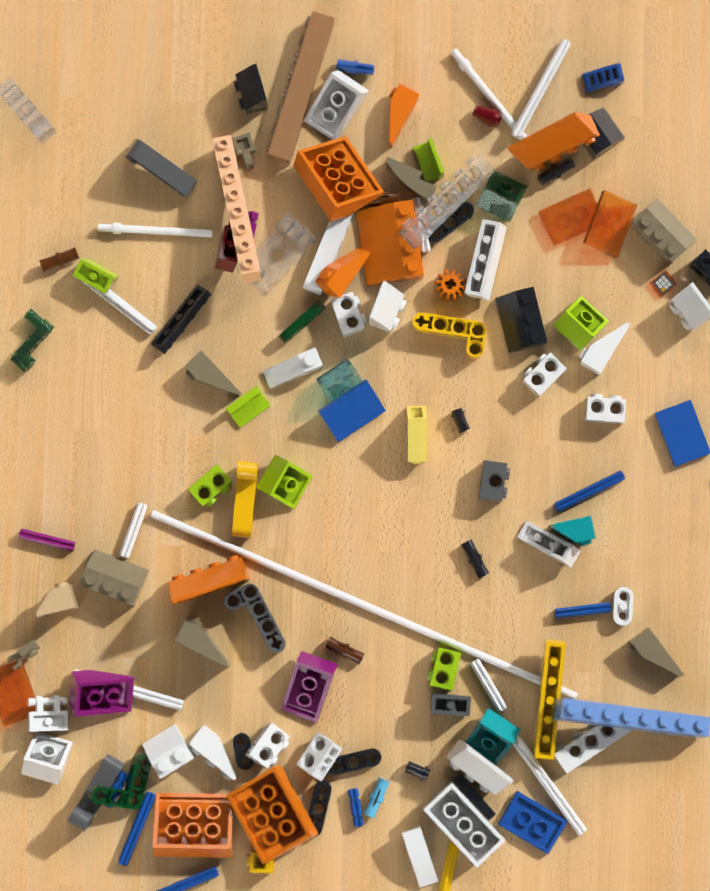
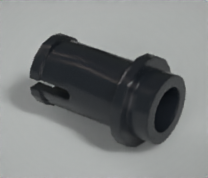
(460, 420)
(417, 770)

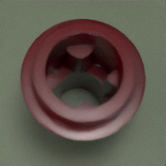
(487, 115)

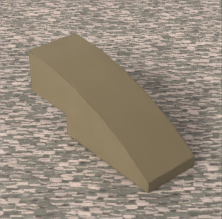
(410, 179)

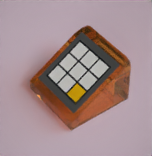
(663, 283)

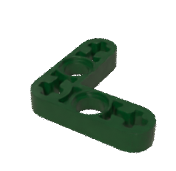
(125, 794)

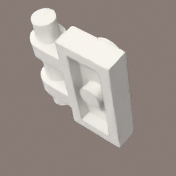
(47, 720)

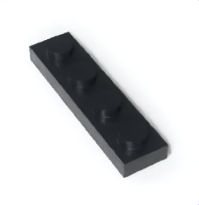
(181, 319)

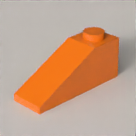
(401, 105)
(339, 274)

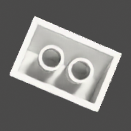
(478, 768)

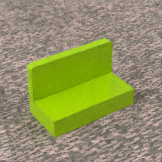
(429, 161)
(94, 275)
(248, 406)

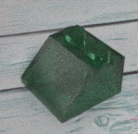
(501, 196)

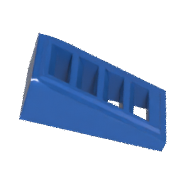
(605, 84)

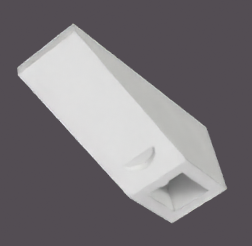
(212, 748)

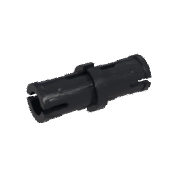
(556, 171)
(475, 558)

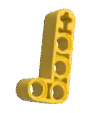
(449, 331)
(245, 499)

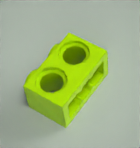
(207, 481)
(449, 669)

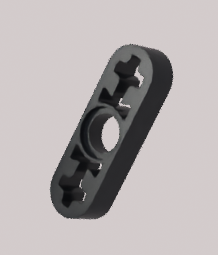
(464, 218)
(368, 762)
(326, 795)
(473, 796)

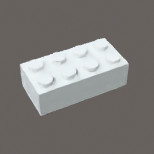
(464, 824)

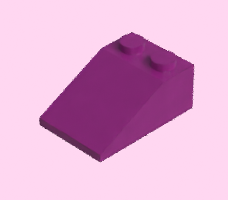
(309, 686)
(100, 693)

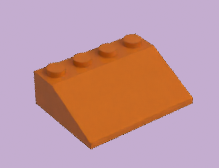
(555, 141)
(337, 177)
(391, 254)
(209, 580)
(272, 814)
(192, 825)

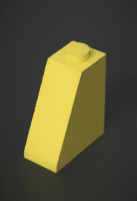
(417, 434)

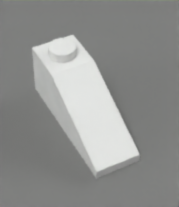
(599, 353)
(293, 368)
(549, 544)

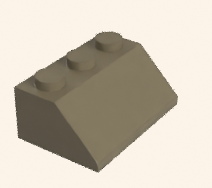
(663, 231)
(114, 577)

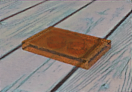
(569, 216)
(609, 224)
(14, 692)

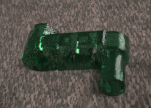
(22, 357)

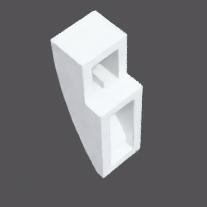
(419, 856)

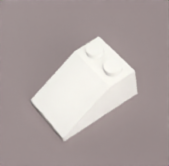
(336, 105)
(386, 308)

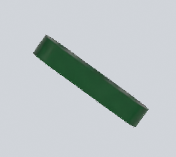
(300, 323)

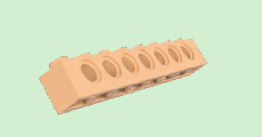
(237, 209)

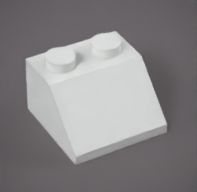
(690, 307)
(168, 751)
(46, 758)

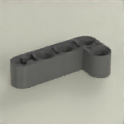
(160, 167)
(259, 619)
(86, 809)

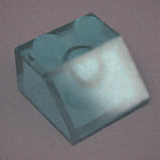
(339, 380)

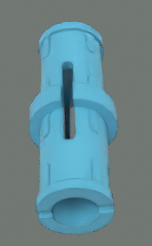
(382, 785)

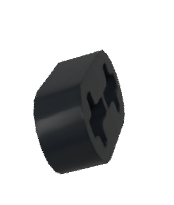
(238, 751)

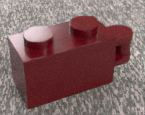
(226, 255)

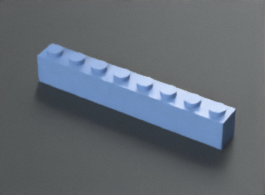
(631, 718)

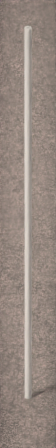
(355, 601)

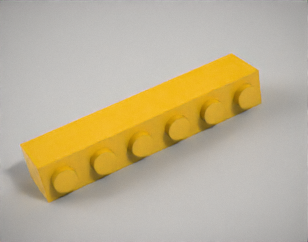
(549, 692)

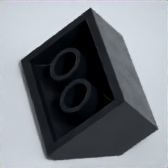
(521, 320)

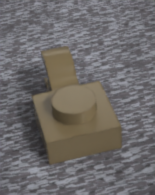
(244, 147)
(27, 651)

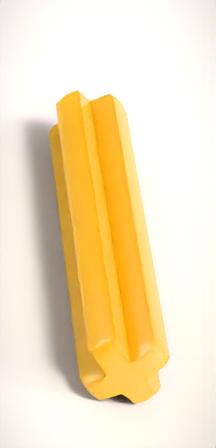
(449, 867)

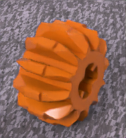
(445, 280)

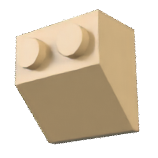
(58, 600)

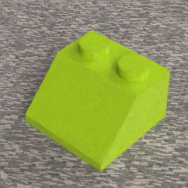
(580, 323)
(284, 481)

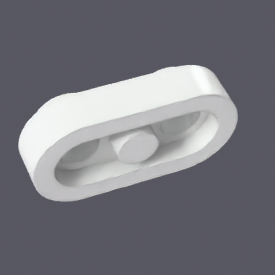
(624, 606)

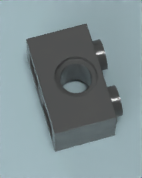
(489, 470)
(450, 704)

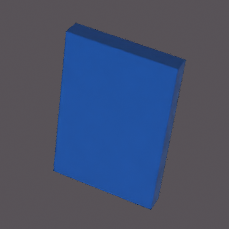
(352, 410)
(682, 433)
(532, 822)

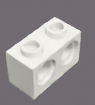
(344, 315)
(547, 378)
(605, 414)
(263, 741)
(319, 756)

